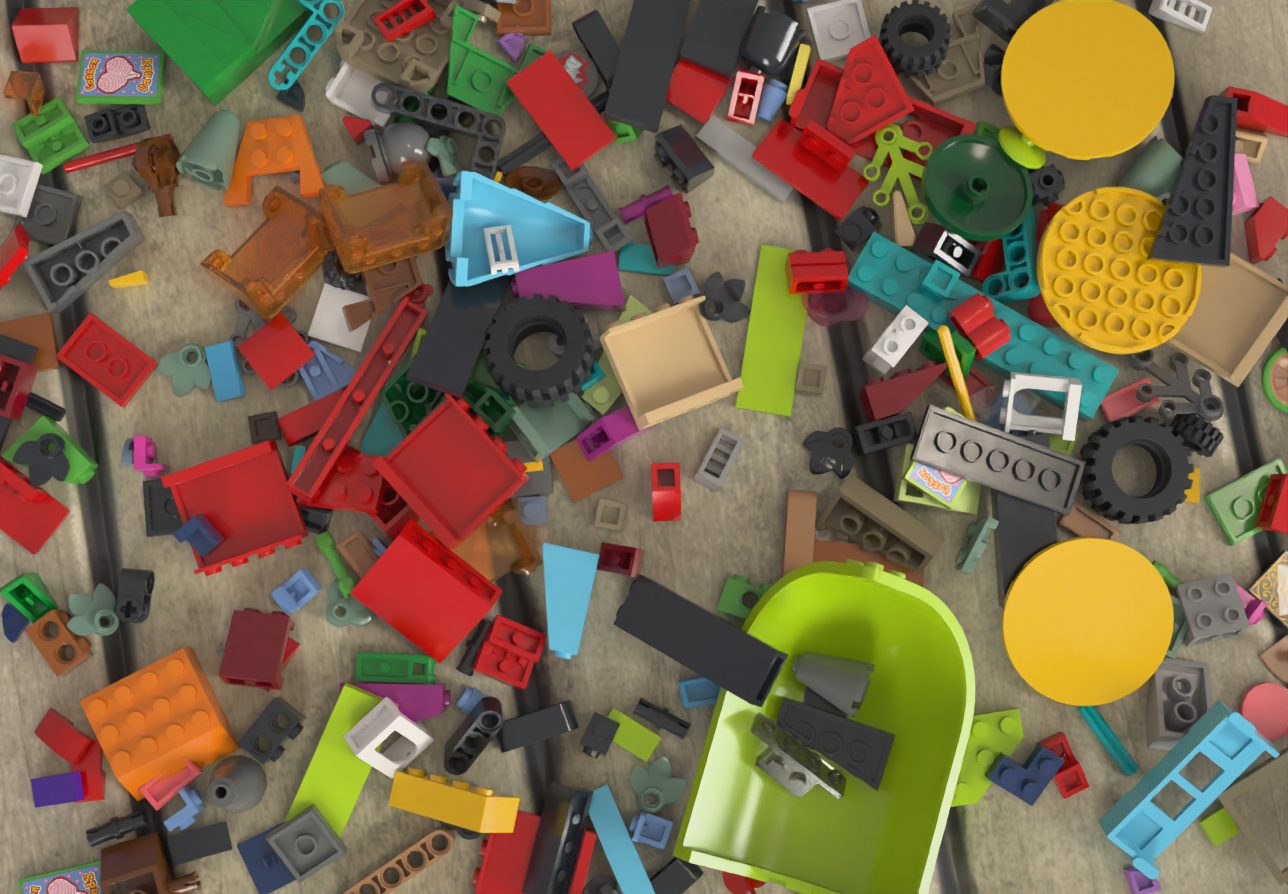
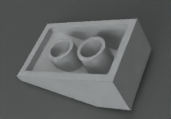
(1176, 701)

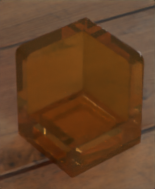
(27, 87)

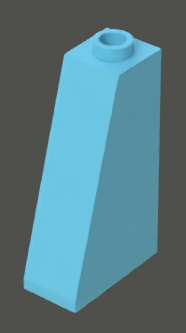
(568, 591)

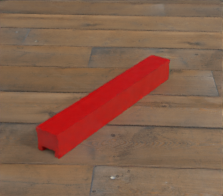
(356, 400)

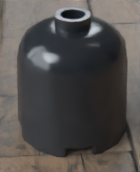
(769, 42)

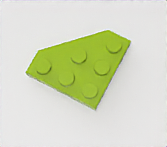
(988, 737)

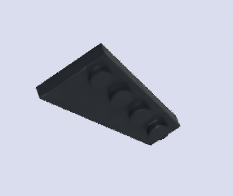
(850, 744)

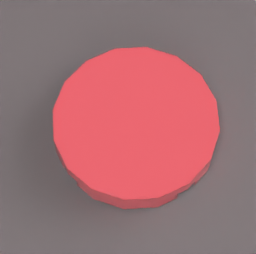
(1267, 709)

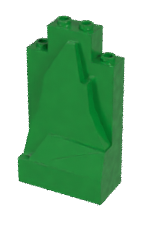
(219, 39)

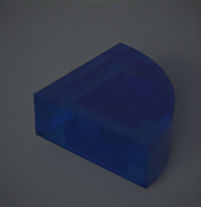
(13, 622)

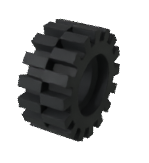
(1197, 434)

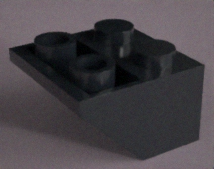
(683, 158)

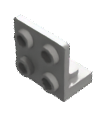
(1212, 610)

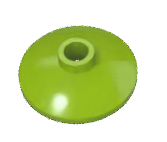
(1021, 148)

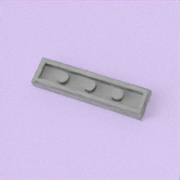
(738, 153)

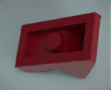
(620, 559)

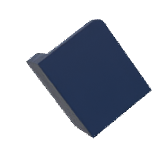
(199, 534)

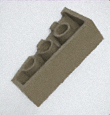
(879, 525)

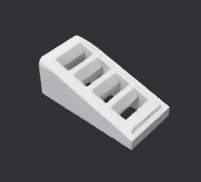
(1165, 10)

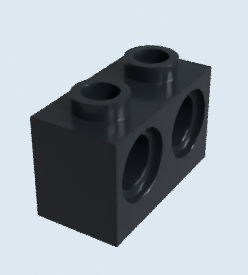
(267, 726)

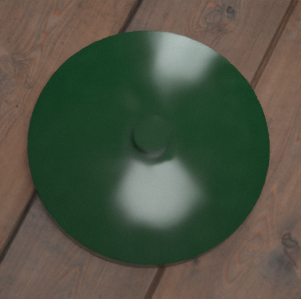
(976, 188)

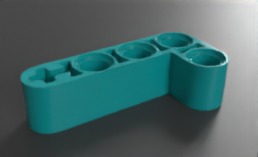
(301, 41)
(1017, 271)

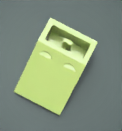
(908, 494)

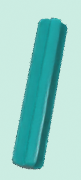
(1108, 739)

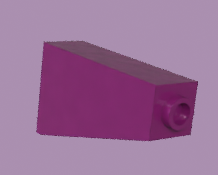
(584, 282)
(414, 699)

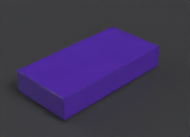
(57, 789)

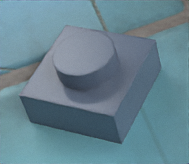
(680, 285)
(532, 510)

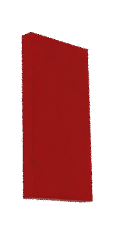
(561, 110)

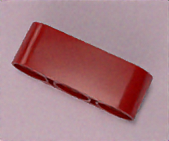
(308, 420)

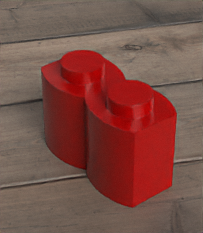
(979, 325)

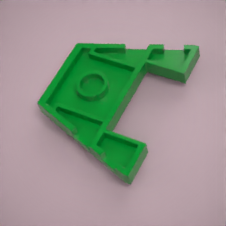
(476, 75)

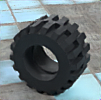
(918, 19)

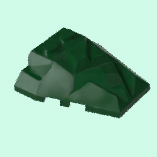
(412, 403)

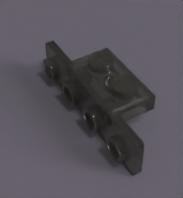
(792, 762)

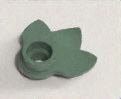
(446, 151)
(186, 373)
(89, 611)
(355, 614)
(659, 781)

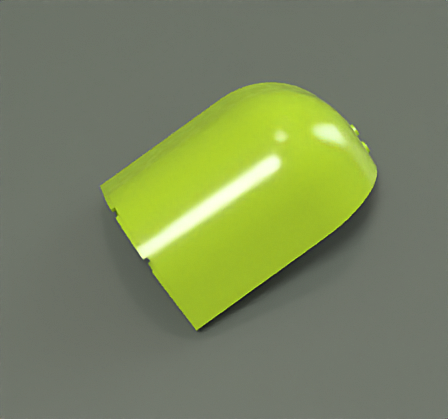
(918, 691)

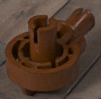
(159, 170)

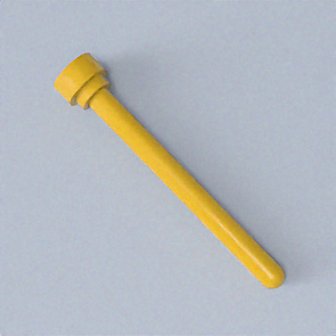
(955, 372)

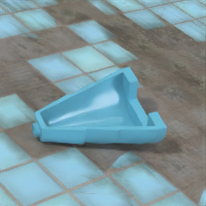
(539, 229)

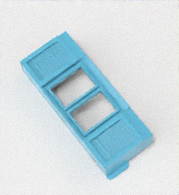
(1147, 830)

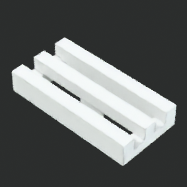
(503, 263)

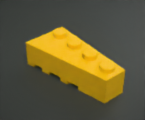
(454, 801)

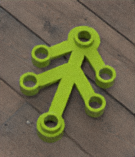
(899, 169)

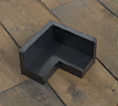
(1007, 18)

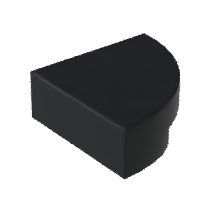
(293, 96)

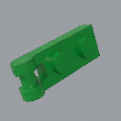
(394, 668)

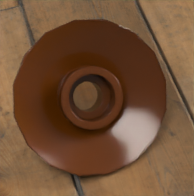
(534, 181)

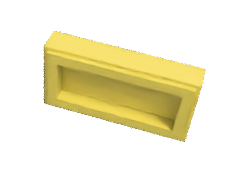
(799, 72)

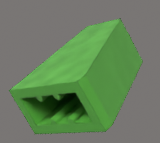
(80, 461)

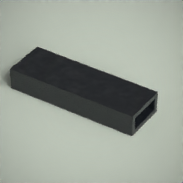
(1021, 529)
(700, 640)

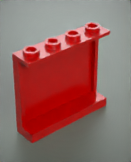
(452, 471)
(243, 501)
(426, 591)
(509, 855)

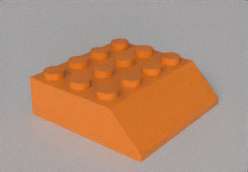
(160, 721)

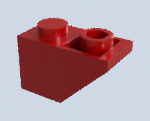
(1264, 229)
(666, 491)

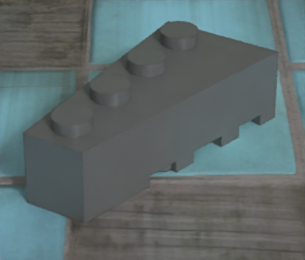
(80, 261)

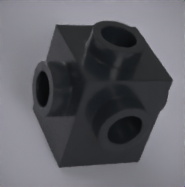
(1053, 186)

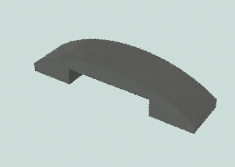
(592, 206)

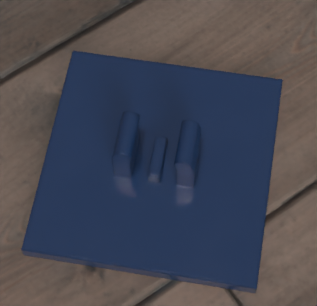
(264, 864)

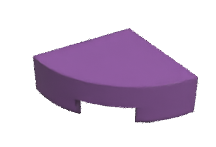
(512, 45)
(1139, 882)

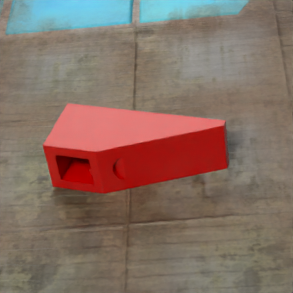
(1259, 112)

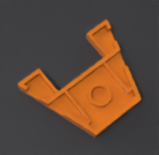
(271, 148)

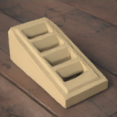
(901, 227)

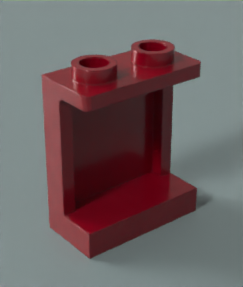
(256, 649)

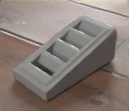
(708, 480)

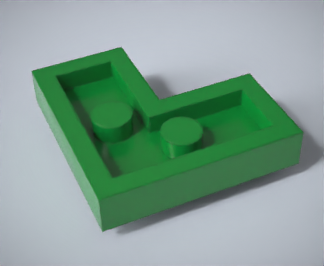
(933, 350)

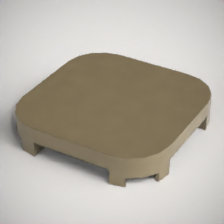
(408, 61)

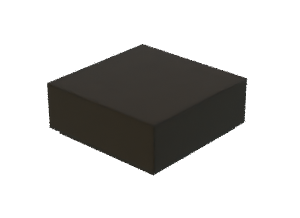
(264, 427)

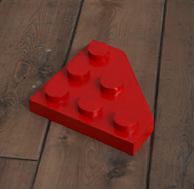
(867, 94)

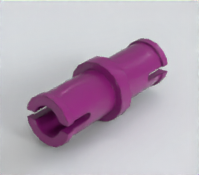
(637, 208)

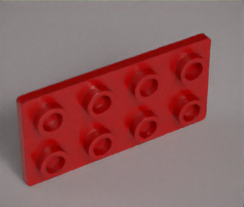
(813, 164)
(27, 511)

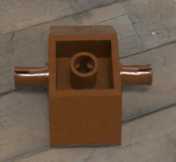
(141, 868)

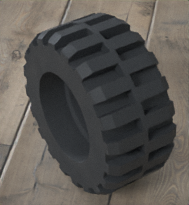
(532, 317)
(1170, 465)

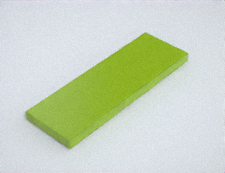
(772, 338)
(335, 771)

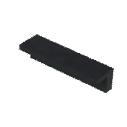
(557, 840)

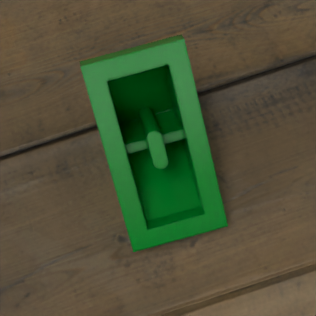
(29, 596)

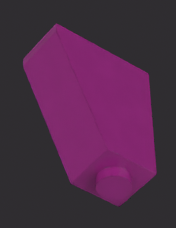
(609, 433)

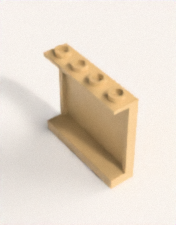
(1233, 319)
(667, 362)

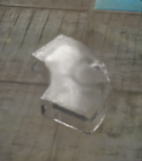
(989, 401)

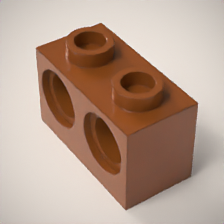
(54, 648)

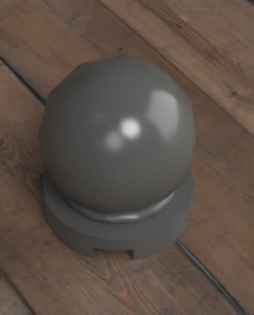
(396, 147)

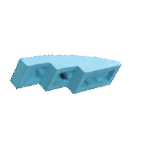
(618, 843)

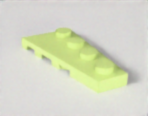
(607, 391)

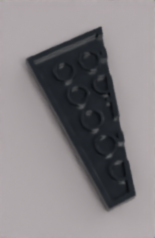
(1200, 206)

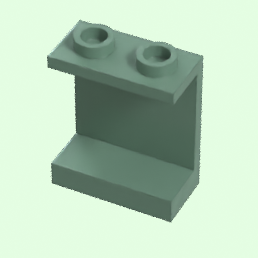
(548, 428)

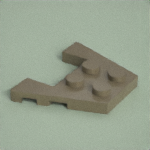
(961, 69)

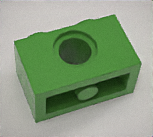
(732, 592)

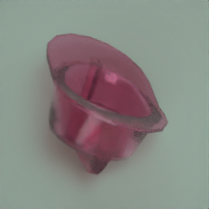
(832, 307)

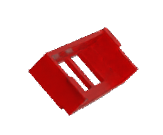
(818, 98)

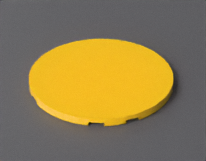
(1087, 78)
(1099, 273)
(1087, 621)

